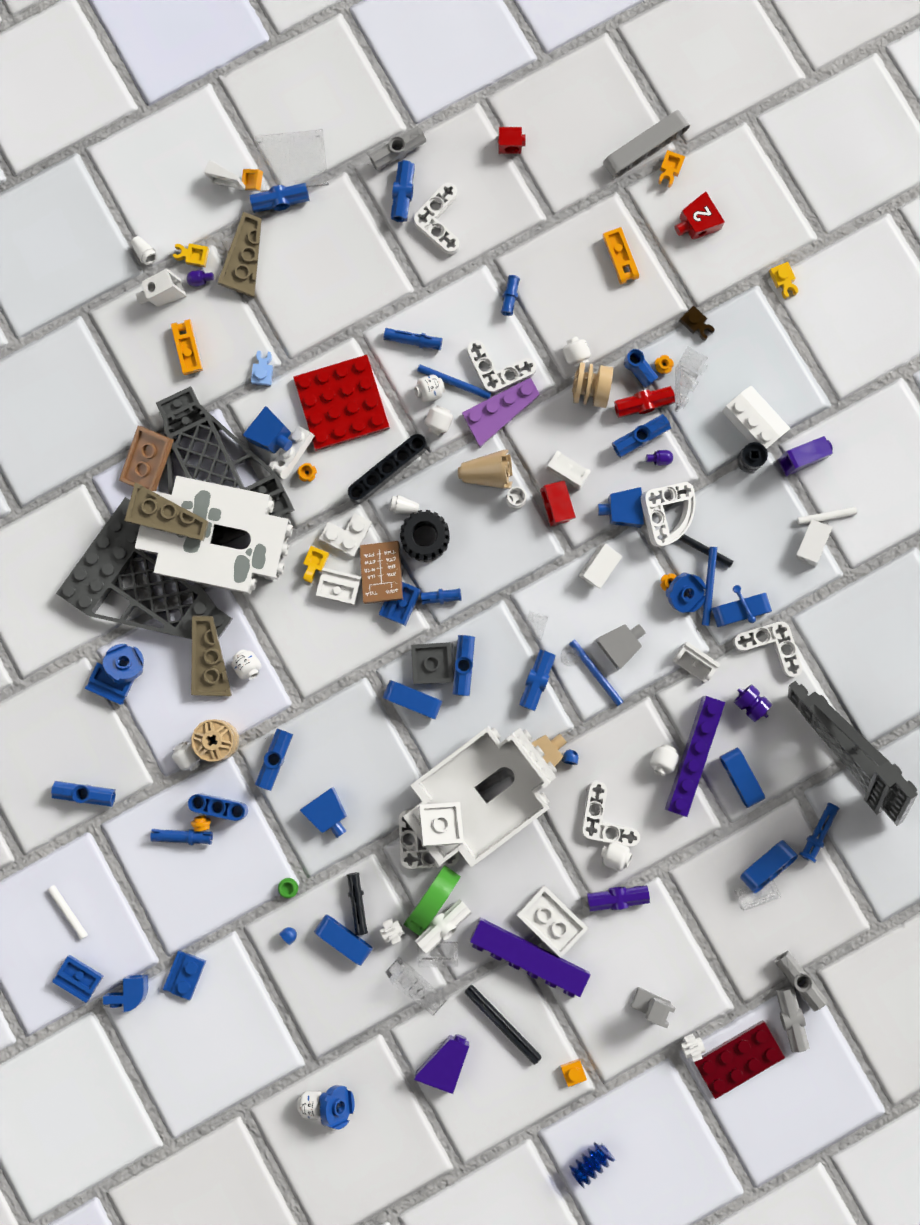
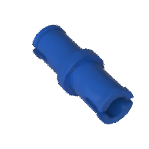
(510, 295)
(441, 596)

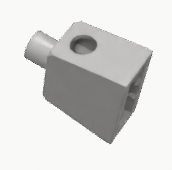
(621, 644)

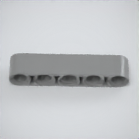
(646, 144)

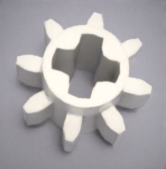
(392, 931)
(693, 1047)

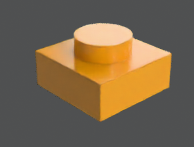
(252, 179)
(573, 1072)

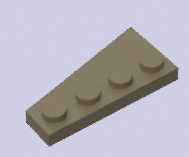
(158, 513)

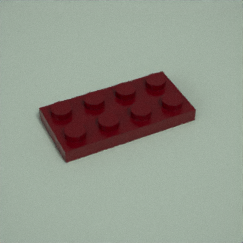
(739, 1059)

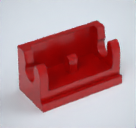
(557, 503)

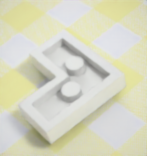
(349, 539)

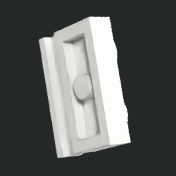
(338, 586)

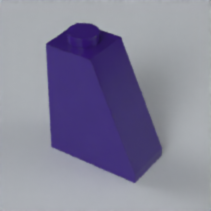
(805, 455)
(445, 1064)

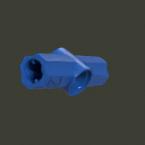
(402, 191)
(279, 197)
(651, 429)
(465, 652)
(537, 680)
(268, 771)
(95, 794)

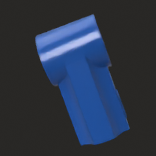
(642, 369)

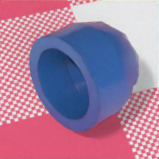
(570, 757)
(288, 935)

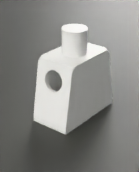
(161, 289)

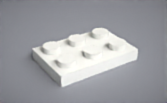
(552, 921)

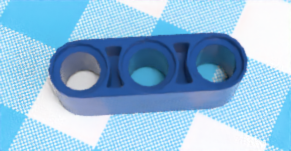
(735, 612)
(412, 699)
(742, 777)
(208, 807)
(768, 866)
(343, 939)

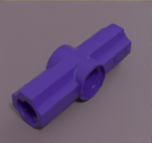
(618, 898)

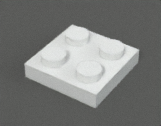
(441, 824)

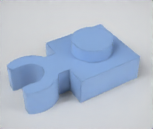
(262, 372)

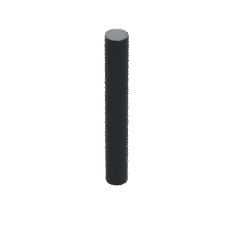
(704, 549)

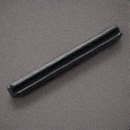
(512, 1034)

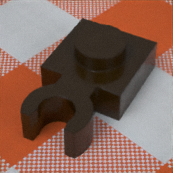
(695, 321)

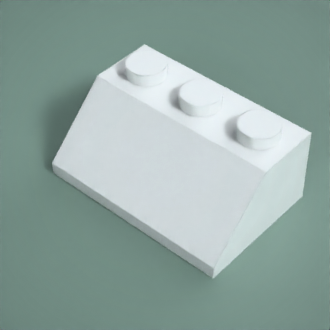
(755, 418)

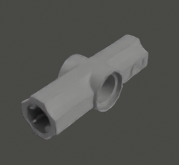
(387, 154)
(808, 990)
(792, 1019)

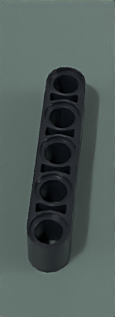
(390, 459)

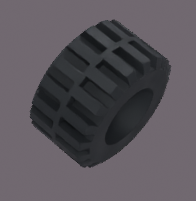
(425, 519)

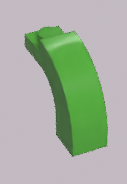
(432, 900)

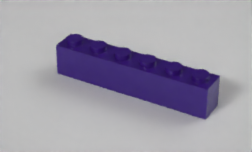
(695, 756)
(529, 957)

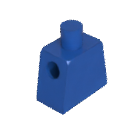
(268, 432)
(624, 508)
(326, 812)

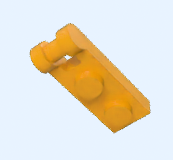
(620, 255)
(187, 347)

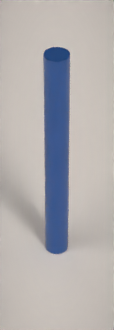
(455, 382)
(709, 586)
(597, 674)

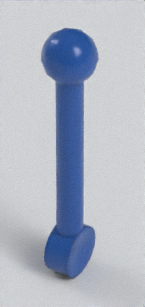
(736, 589)

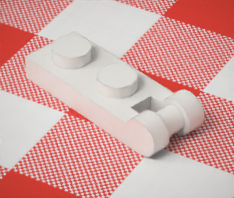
(300, 440)

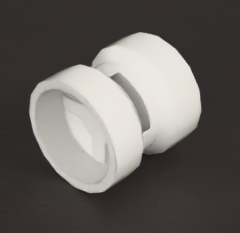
(518, 495)

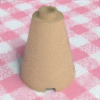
(488, 470)

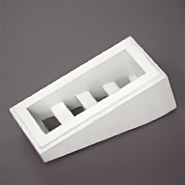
(222, 176)

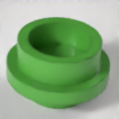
(288, 888)

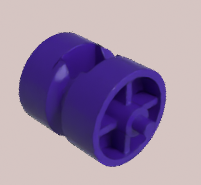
(753, 703)

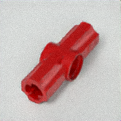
(644, 402)

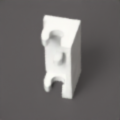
(568, 470)
(814, 542)
(600, 565)
(696, 662)

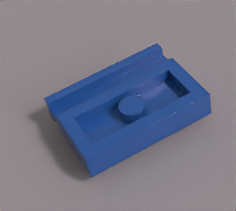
(400, 610)
(105, 687)
(184, 975)
(77, 978)

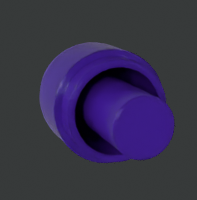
(198, 278)
(660, 457)

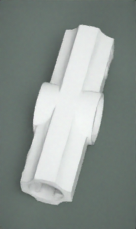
(443, 926)

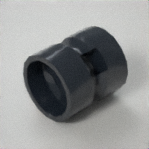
(752, 457)

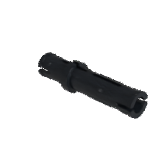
(355, 894)

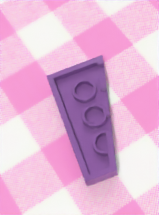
(496, 412)

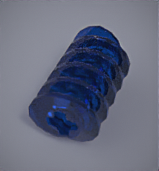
(591, 1164)

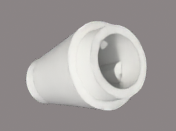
(144, 251)
(402, 505)

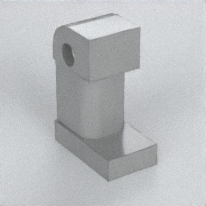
(653, 1006)

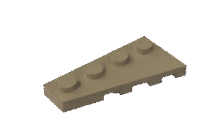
(242, 259)
(208, 666)

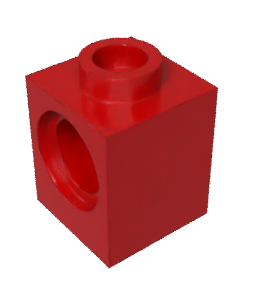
(511, 140)

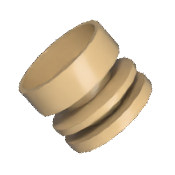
(592, 385)
(225, 735)

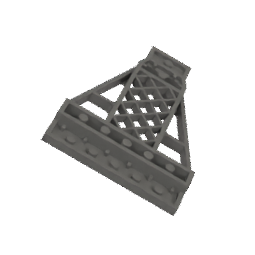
(186, 415)
(104, 566)
(881, 780)

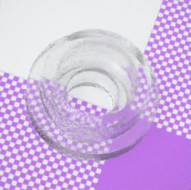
(570, 663)

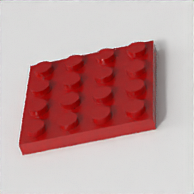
(341, 402)

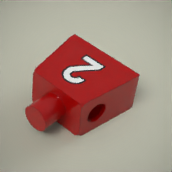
(700, 218)

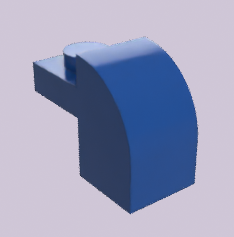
(134, 993)

